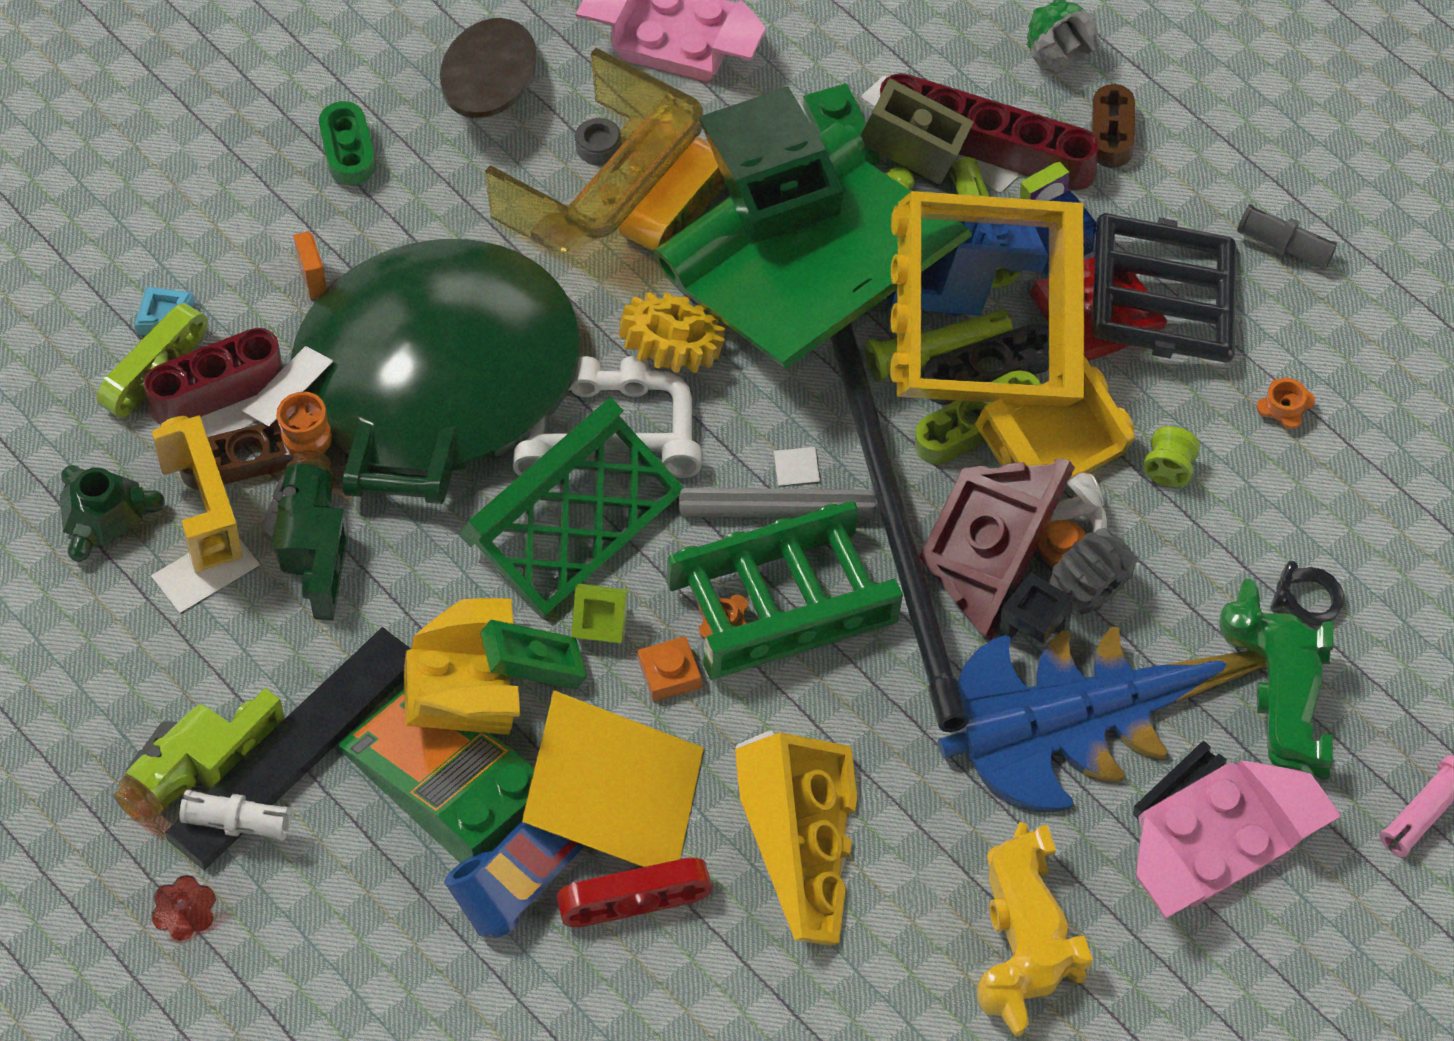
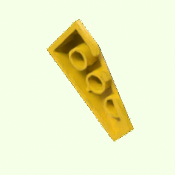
(798, 810)

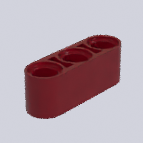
(240, 369)

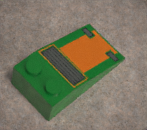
(451, 782)

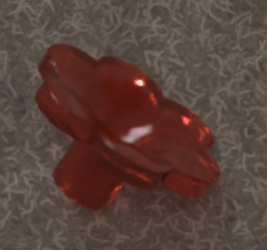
(185, 916)

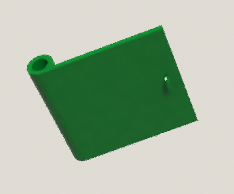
(810, 280)

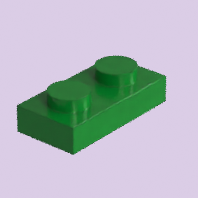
(834, 106)
(533, 654)

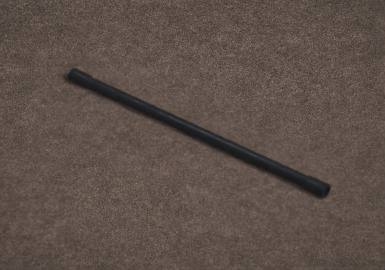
(943, 687)

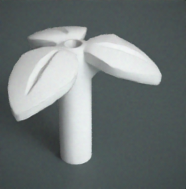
(1087, 504)

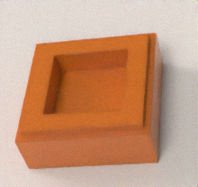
(310, 264)

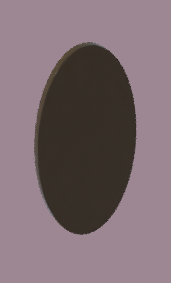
(488, 67)

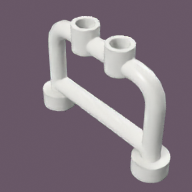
(634, 379)

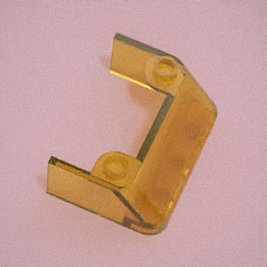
(652, 140)

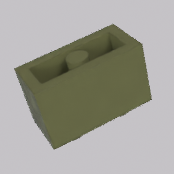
(915, 131)

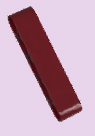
(1014, 136)

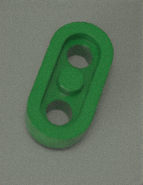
(349, 146)

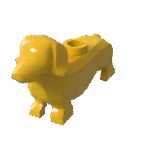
(1033, 928)

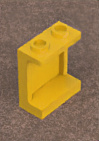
(1083, 433)
(210, 536)

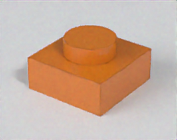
(669, 668)

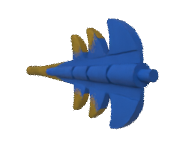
(1020, 726)

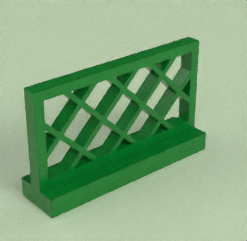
(544, 475)

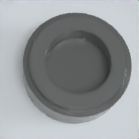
(597, 140)

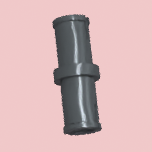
(1287, 237)

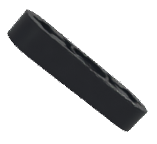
(1000, 347)

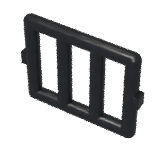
(1164, 343)

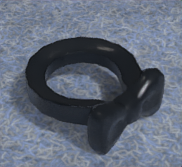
(1293, 574)

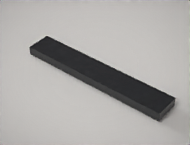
(301, 739)

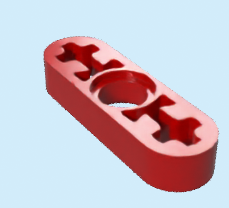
(634, 892)

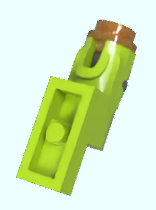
(193, 750)

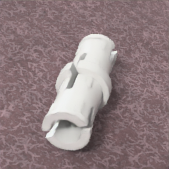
(235, 815)

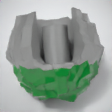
(1061, 35)

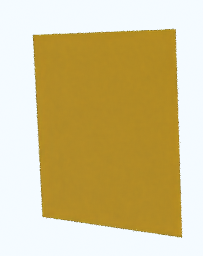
(612, 783)

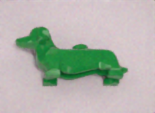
(1294, 678)

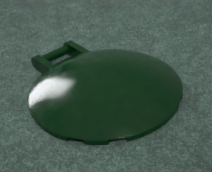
(438, 360)

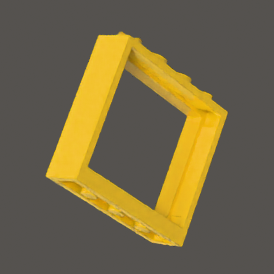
(1065, 296)

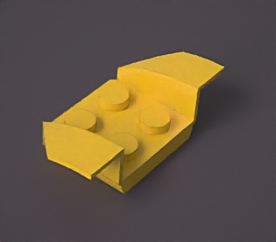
(450, 675)

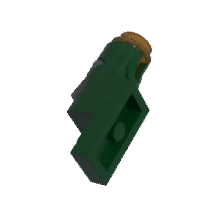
(308, 531)

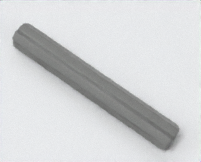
(770, 502)

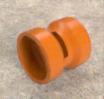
(304, 423)

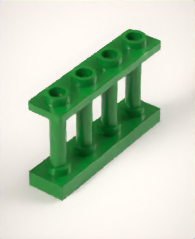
(780, 632)

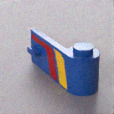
(503, 882)

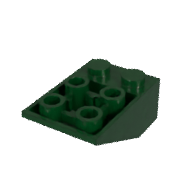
(773, 164)

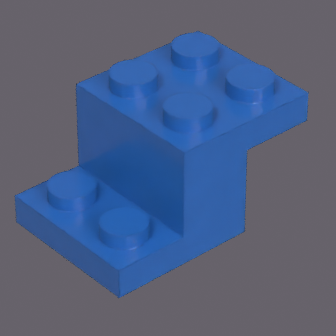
(965, 275)

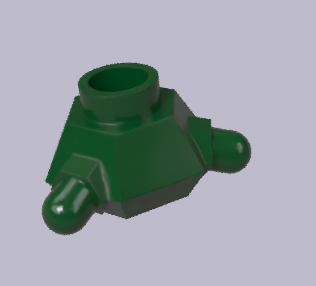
(101, 507)

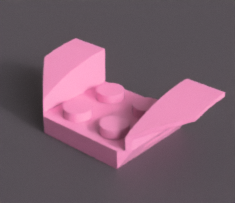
(678, 34)
(1225, 831)

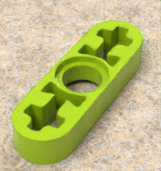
(171, 338)
(964, 435)

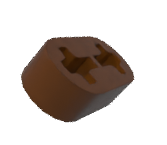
(1122, 126)

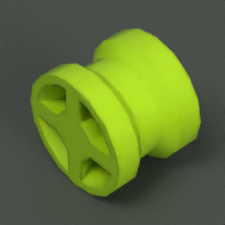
(1171, 456)

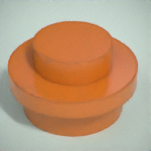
(1059, 539)

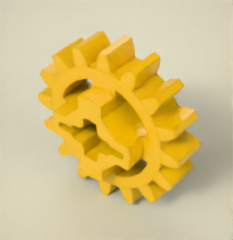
(671, 332)

